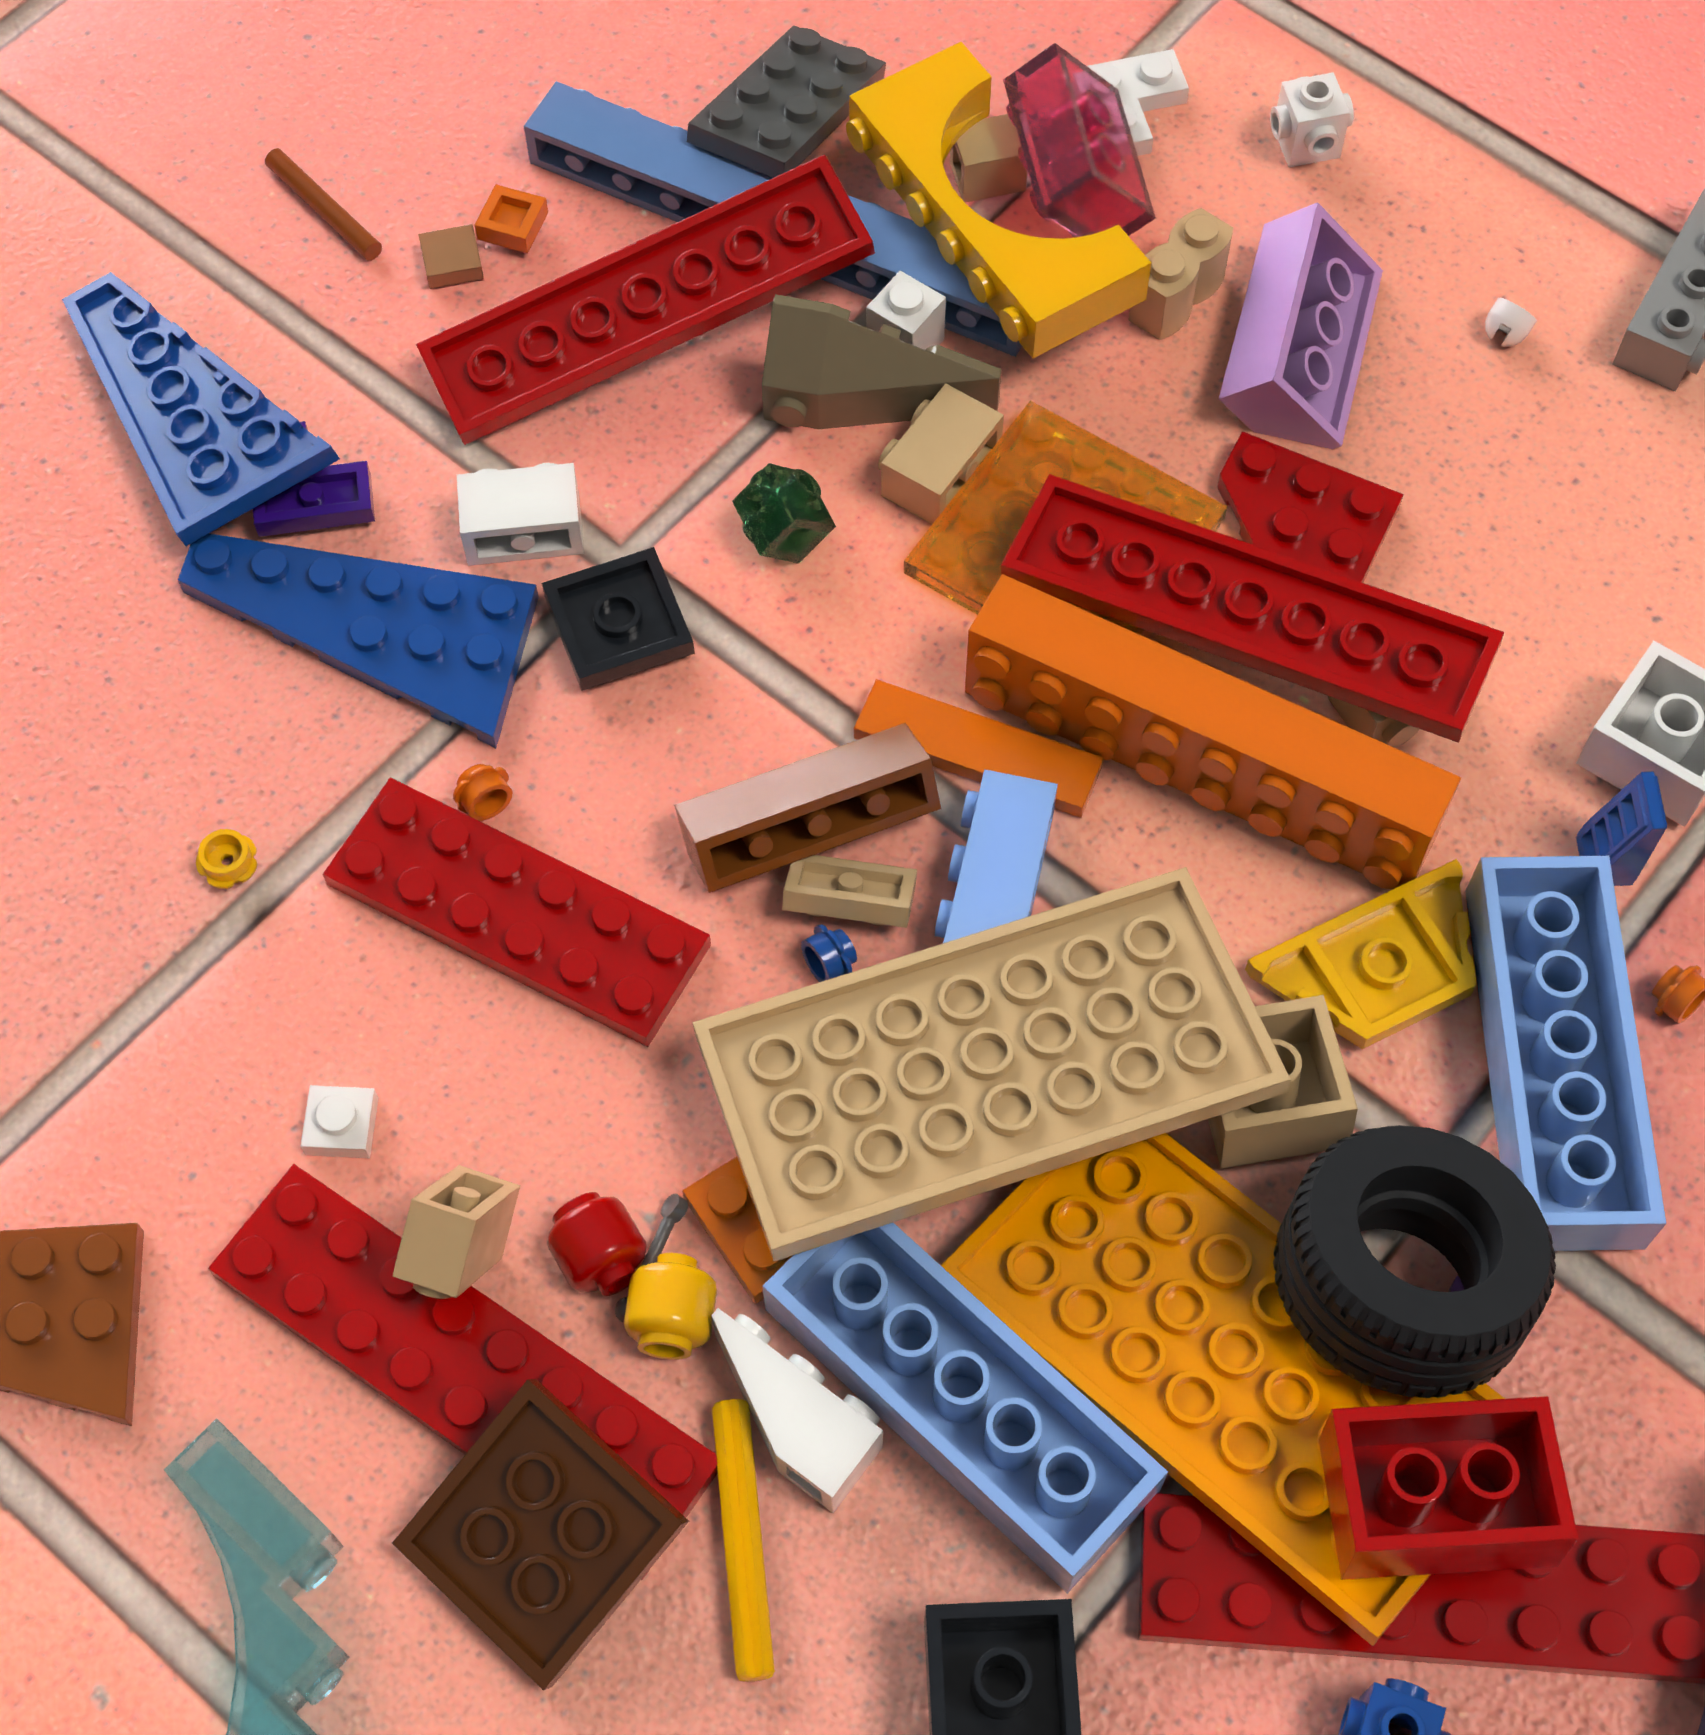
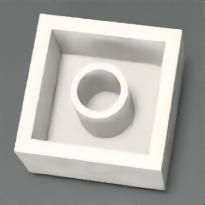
(1655, 727)

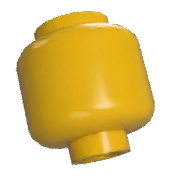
(670, 1307)

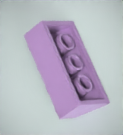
(1302, 330)

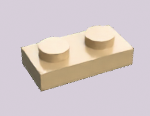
(850, 890)

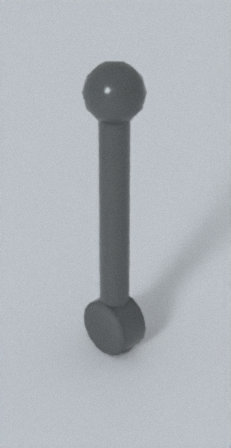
(672, 1212)

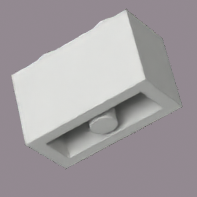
(520, 513)

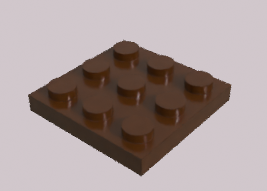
(540, 1533)

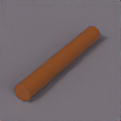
(323, 204)

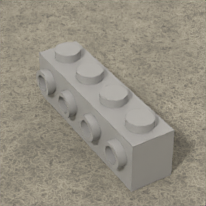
(1670, 322)

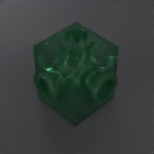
(783, 513)

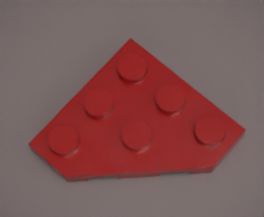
(1306, 507)

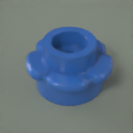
(828, 953)

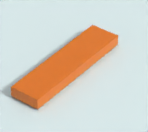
(971, 742)

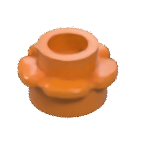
(482, 791)
(1679, 992)

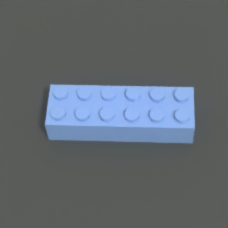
(1565, 1048)
(967, 1396)

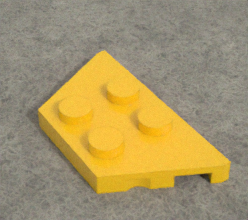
(1380, 960)

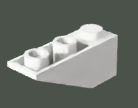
(807, 1429)

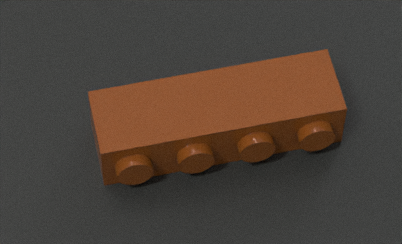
(808, 807)

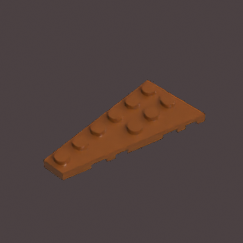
(72, 1315)

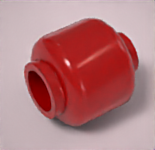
(596, 1243)

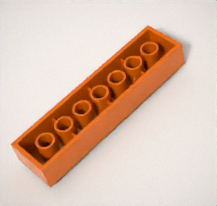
(1207, 734)

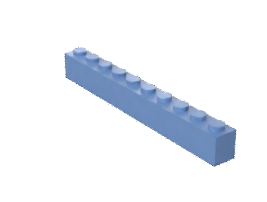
(663, 173)

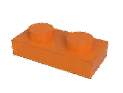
(731, 1221)

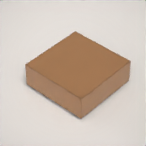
(451, 256)

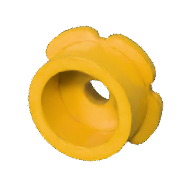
(219, 846)

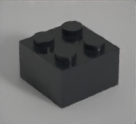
(1002, 1668)

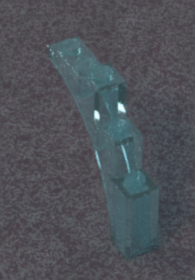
(267, 1555)

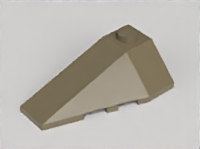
(845, 375)

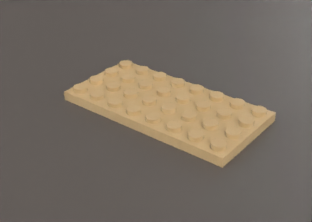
(985, 1061)

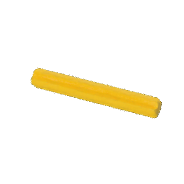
(743, 1541)

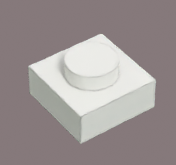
(339, 1121)

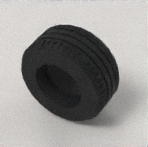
(1374, 1321)

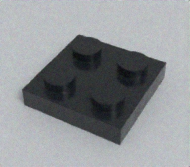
(618, 618)

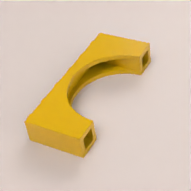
(1034, 284)

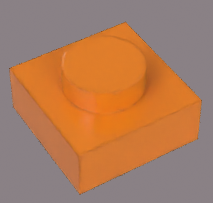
(511, 218)

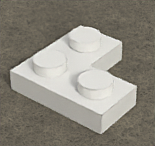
(1145, 85)

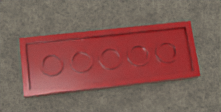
(518, 911)

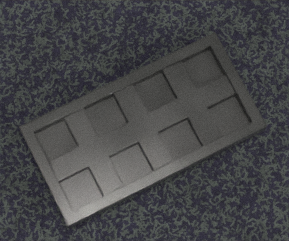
(785, 102)

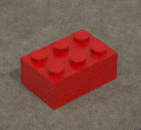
(1446, 1488)

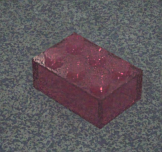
(1076, 146)

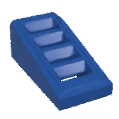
(1626, 828)

